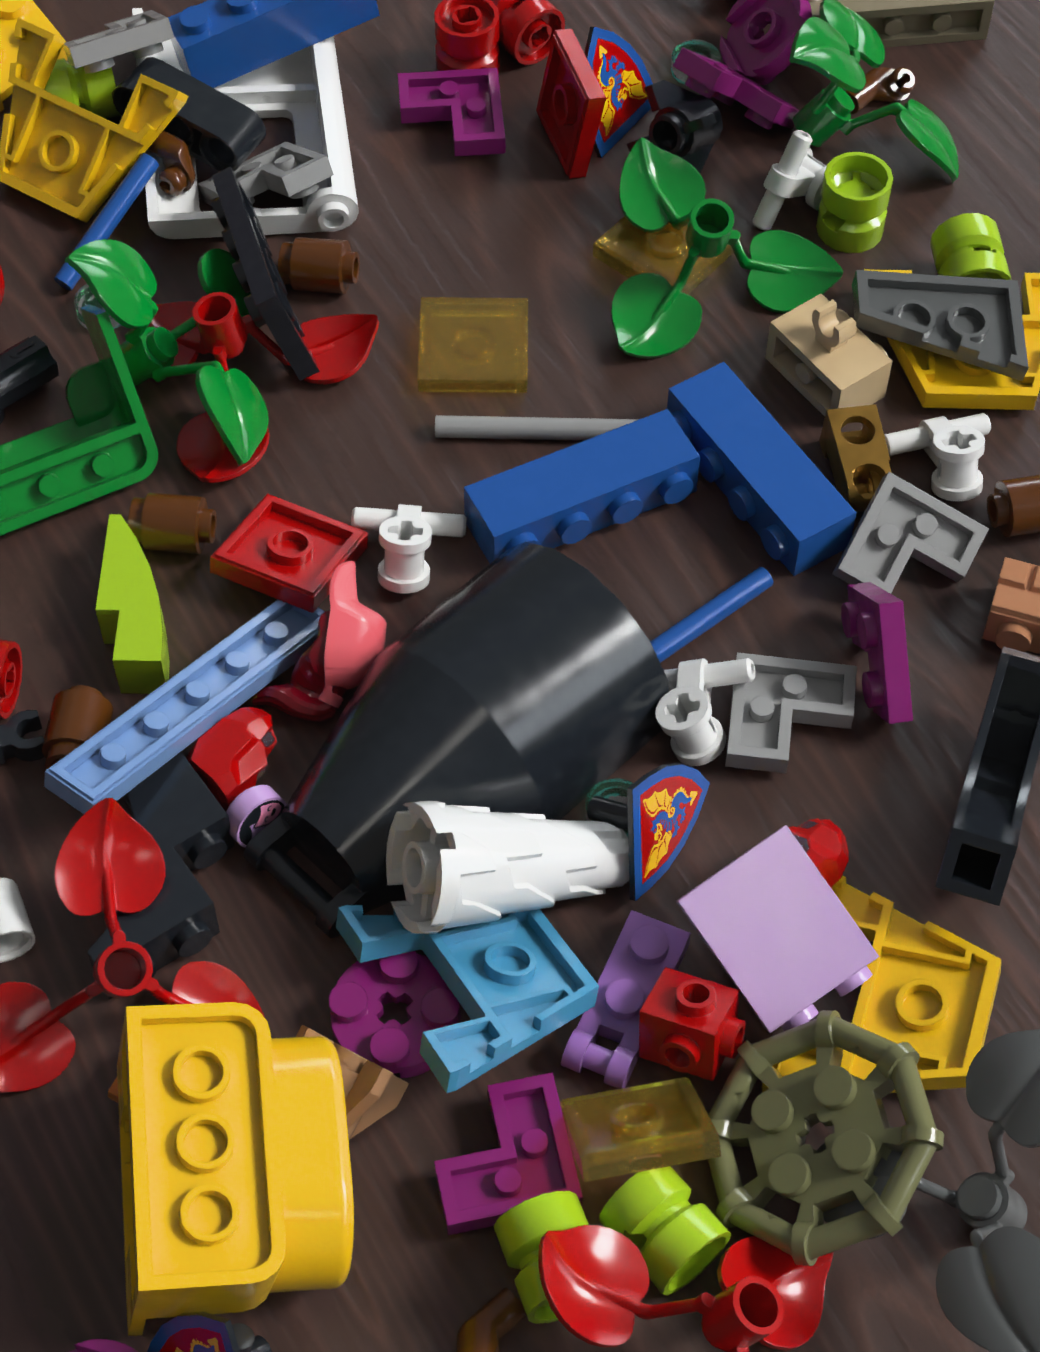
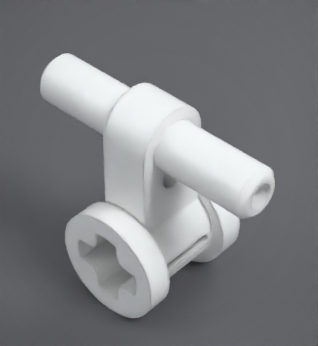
(792, 177)
(953, 448)
(405, 538)
(687, 707)

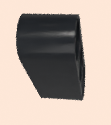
(210, 123)

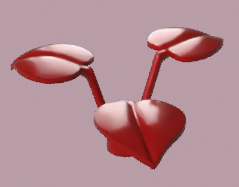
(336, 342)
(101, 867)
(600, 1277)

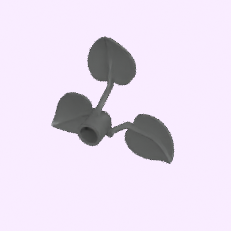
(995, 1283)

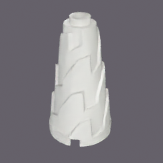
(482, 864)

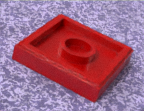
(570, 103)
(287, 552)

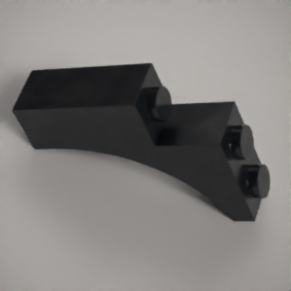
(996, 783)
(191, 835)

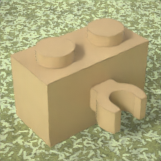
(828, 356)

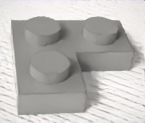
(136, 34)
(283, 169)
(904, 524)
(783, 694)

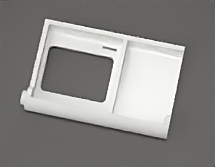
(310, 95)

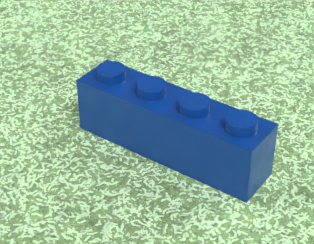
(238, 36)
(761, 470)
(583, 487)

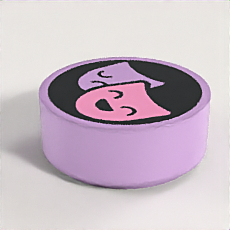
(253, 812)

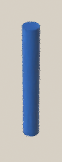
(112, 213)
(711, 613)

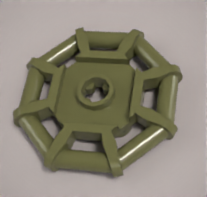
(852, 1152)

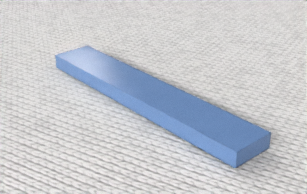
(183, 707)

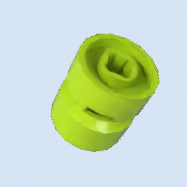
(84, 89)
(854, 202)
(969, 248)
(669, 1231)
(519, 1237)

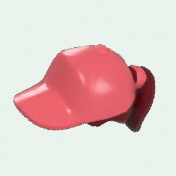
(337, 659)

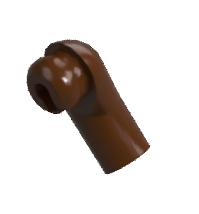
(884, 86)
(178, 170)
(490, 1323)

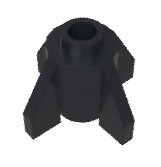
(684, 124)

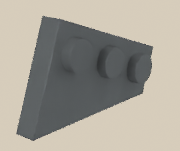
(947, 315)

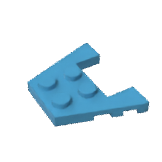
(507, 975)

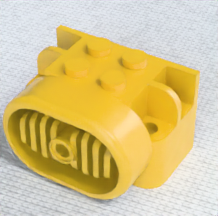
(229, 1161)

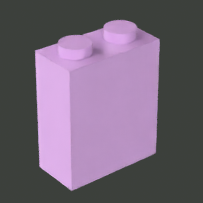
(779, 931)

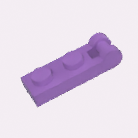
(624, 985)

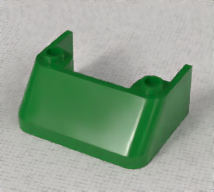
(84, 456)

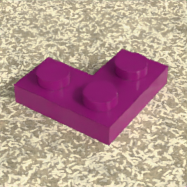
(726, 85)
(461, 96)
(878, 627)
(530, 1159)

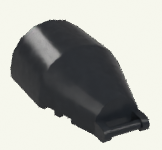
(492, 700)

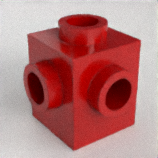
(690, 1024)

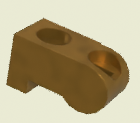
(855, 457)

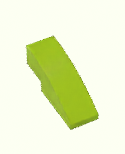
(131, 612)

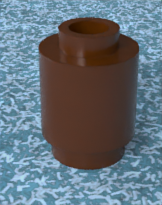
(318, 265)
(1015, 506)
(172, 522)
(74, 719)

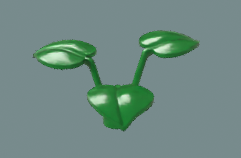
(834, 50)
(125, 289)
(659, 319)

